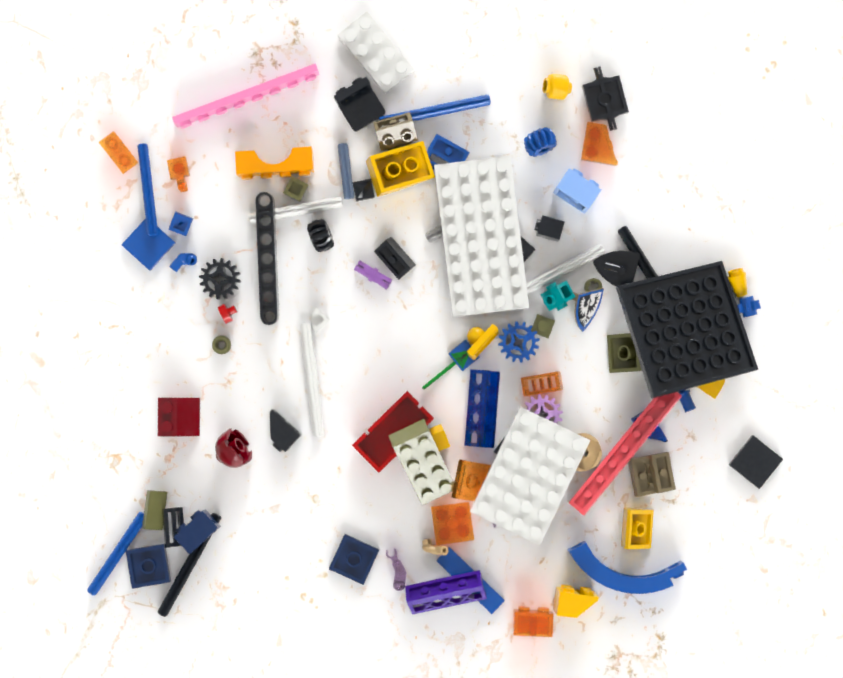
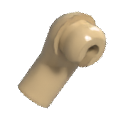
(434, 549)

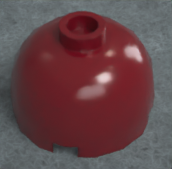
(232, 449)

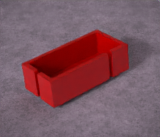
(376, 445)

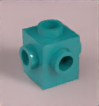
(557, 295)

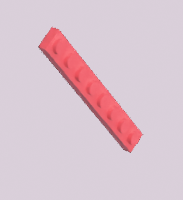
(623, 452)

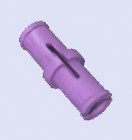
(373, 274)

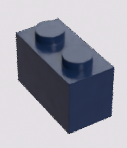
(196, 531)

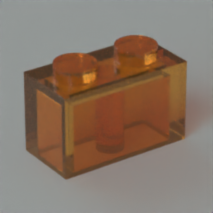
(532, 622)

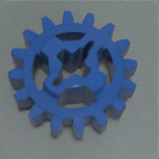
(523, 349)

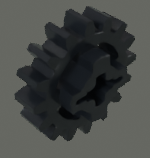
(219, 288)

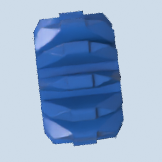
(540, 142)

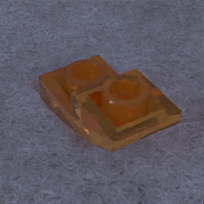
(118, 152)

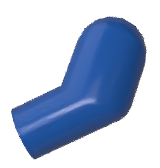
(183, 259)

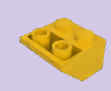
(573, 602)

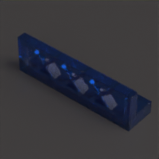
(486, 408)

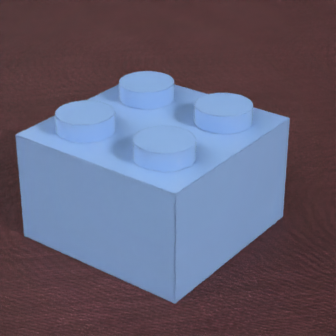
(577, 190)

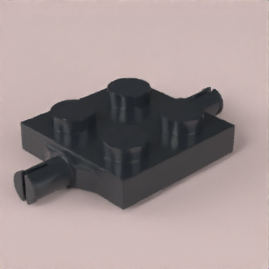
(605, 98)

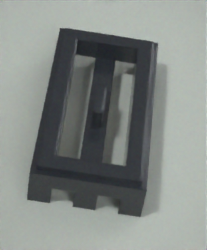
(173, 520)

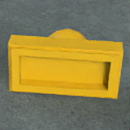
(480, 339)

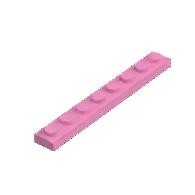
(239, 99)

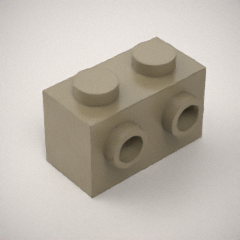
(395, 131)

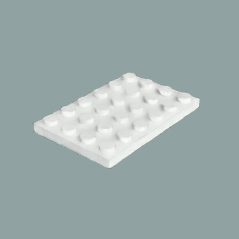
(529, 475)

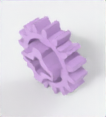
(540, 405)

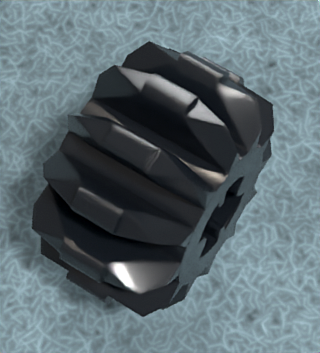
(320, 235)

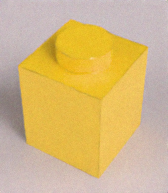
(439, 437)

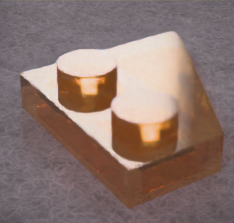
(597, 145)

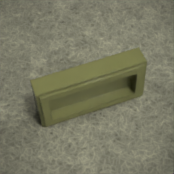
(153, 510)

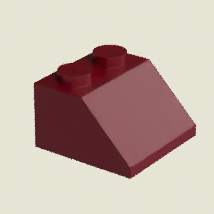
(178, 417)

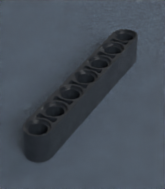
(262, 249)

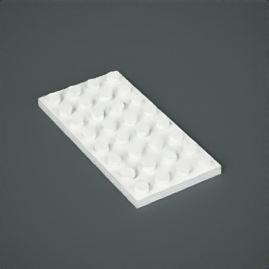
(481, 236)

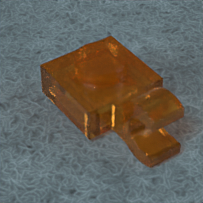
(178, 170)

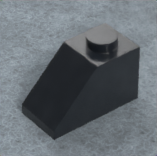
(282, 432)

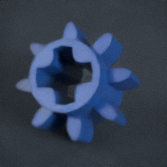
(748, 306)

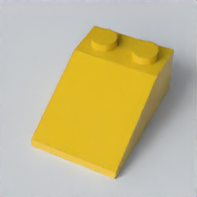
(399, 168)

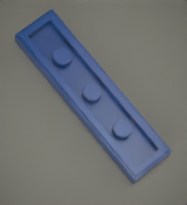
(456, 565)

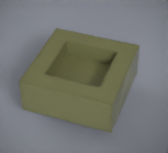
(296, 189)
(543, 326)

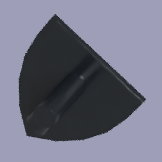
(618, 266)

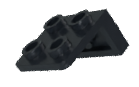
(359, 104)

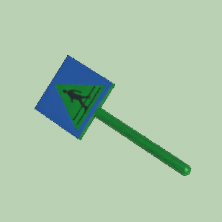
(459, 357)

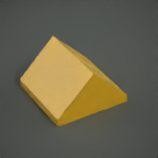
(637, 528)

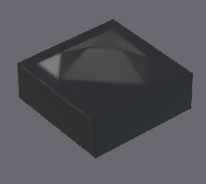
(363, 190)

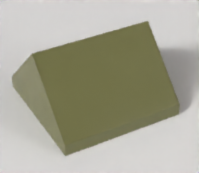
(622, 354)

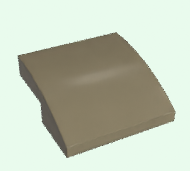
(651, 474)

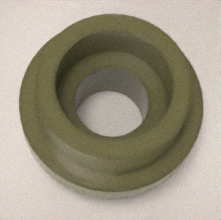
(215, 344)

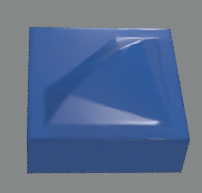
(180, 223)

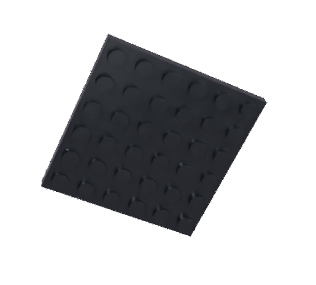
(686, 329)

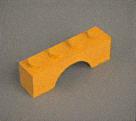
(299, 161)

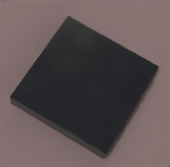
(755, 461)

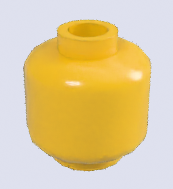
(557, 86)

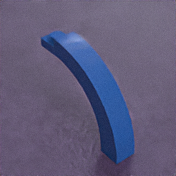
(622, 582)

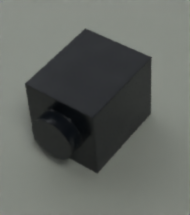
(549, 228)

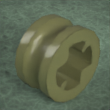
(587, 284)

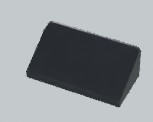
(394, 258)

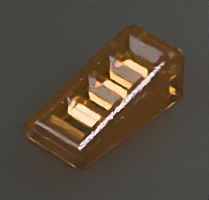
(558, 380)

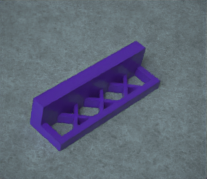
(444, 590)

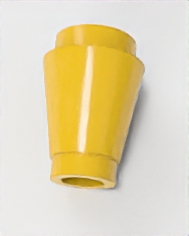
(738, 281)

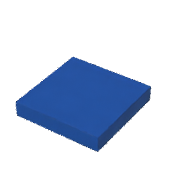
(146, 248)

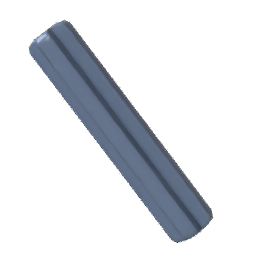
(345, 171)

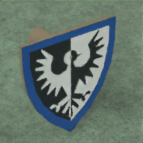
(586, 307)

